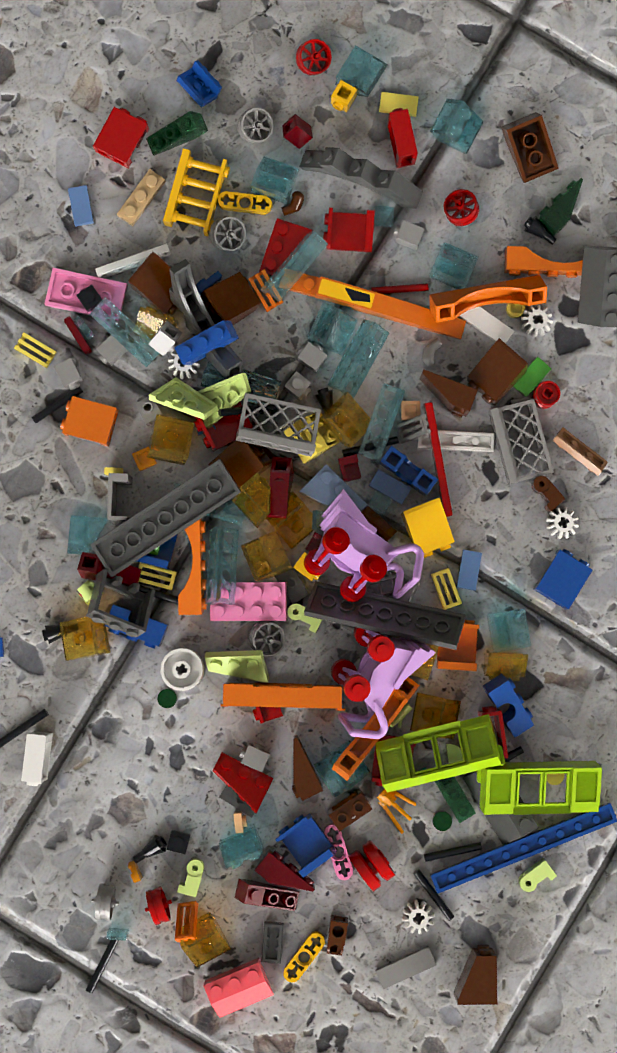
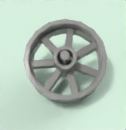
(255, 125)
(228, 233)
(267, 638)
(105, 902)

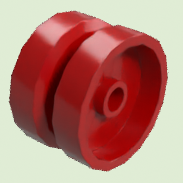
(373, 864)

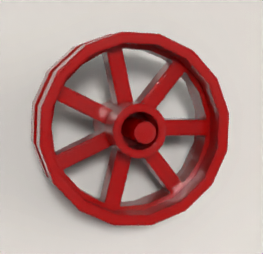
(313, 57)
(461, 208)
(158, 905)

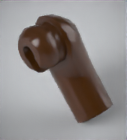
(295, 205)

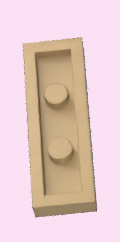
(141, 197)

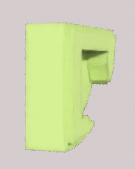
(453, 753)

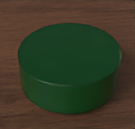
(167, 698)
(442, 821)

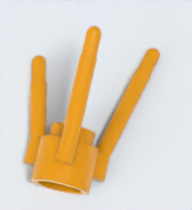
(389, 799)

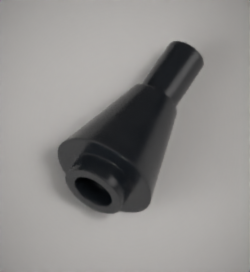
(536, 228)
(325, 398)
(51, 633)
(155, 846)

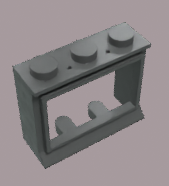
(131, 591)

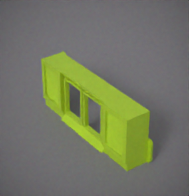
(476, 744)
(501, 787)

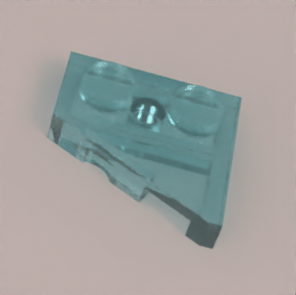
(84, 532)

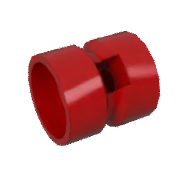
(546, 394)

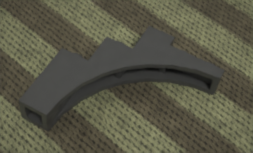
(363, 172)
(197, 319)

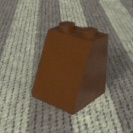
(153, 283)
(230, 299)
(497, 372)
(245, 460)
(478, 979)

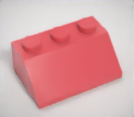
(238, 987)

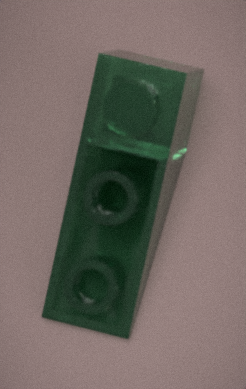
(177, 133)
(560, 212)
(455, 798)

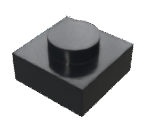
(89, 298)
(178, 842)

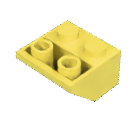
(324, 440)

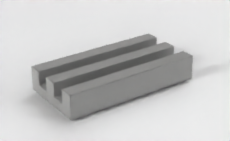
(423, 425)

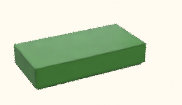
(534, 375)

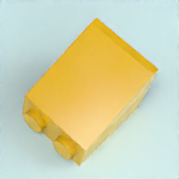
(428, 527)

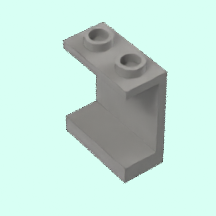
(113, 480)

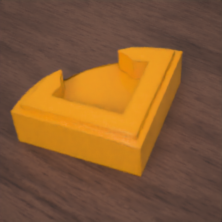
(136, 874)

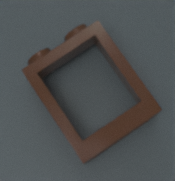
(353, 805)

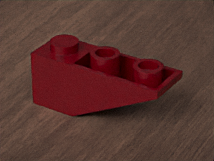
(280, 486)
(91, 565)
(278, 872)
(266, 895)

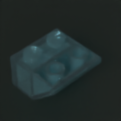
(361, 71)
(457, 125)
(274, 179)
(453, 266)
(332, 329)
(509, 630)
(336, 783)
(241, 848)

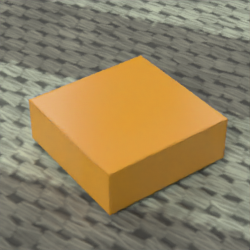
(141, 459)

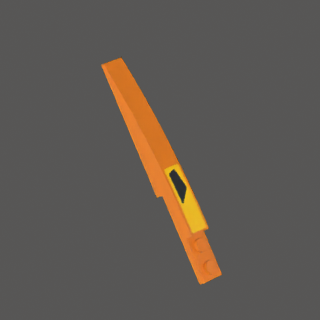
(376, 304)

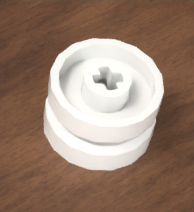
(171, 671)

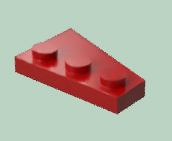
(281, 244)
(245, 781)

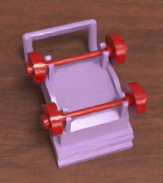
(358, 551)
(379, 672)

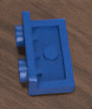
(200, 84)

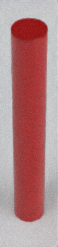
(400, 288)

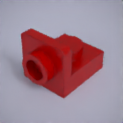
(267, 713)

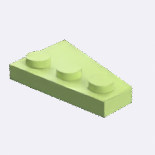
(225, 395)
(183, 398)
(238, 664)

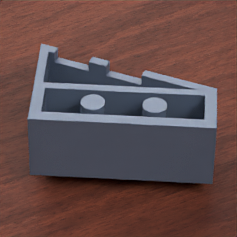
(327, 486)

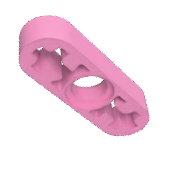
(337, 867)

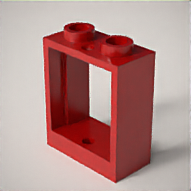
(402, 138)

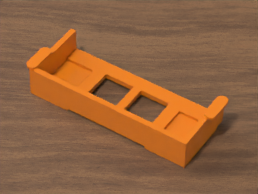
(282, 695)

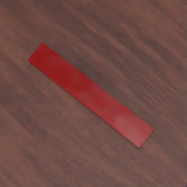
(437, 458)

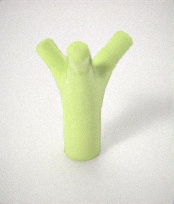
(401, 716)

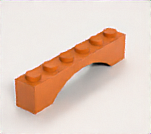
(523, 261)
(521, 291)
(191, 599)
(360, 747)

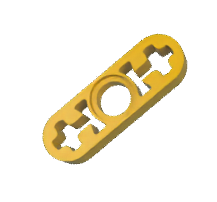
(230, 205)
(317, 948)

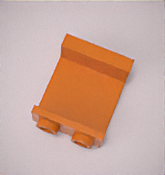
(89, 420)
(465, 655)

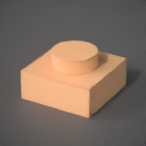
(409, 410)
(240, 822)

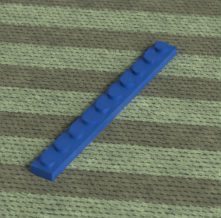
(523, 848)

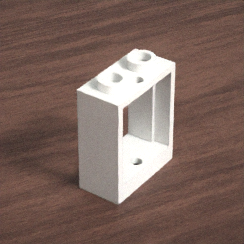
(36, 757)

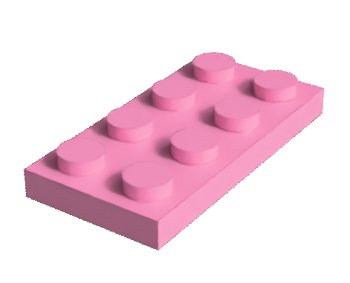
(66, 285)
(253, 603)

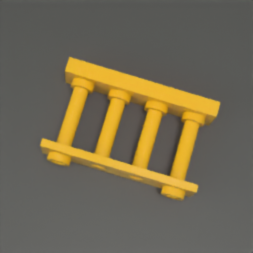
(182, 179)

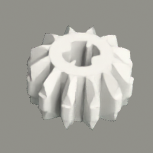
(541, 326)
(176, 366)
(568, 527)
(412, 913)

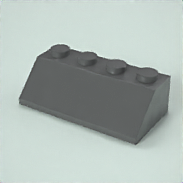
(598, 287)
(506, 826)

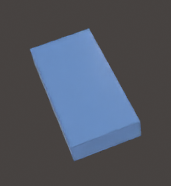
(80, 205)
(390, 486)
(469, 570)

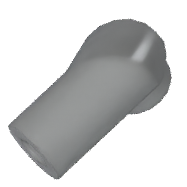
(428, 352)

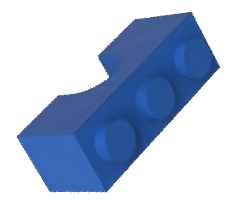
(206, 341)
(408, 472)
(154, 633)
(500, 692)

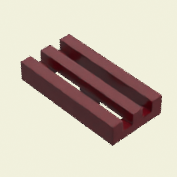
(77, 335)

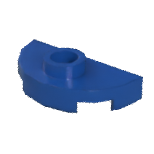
(204, 283)

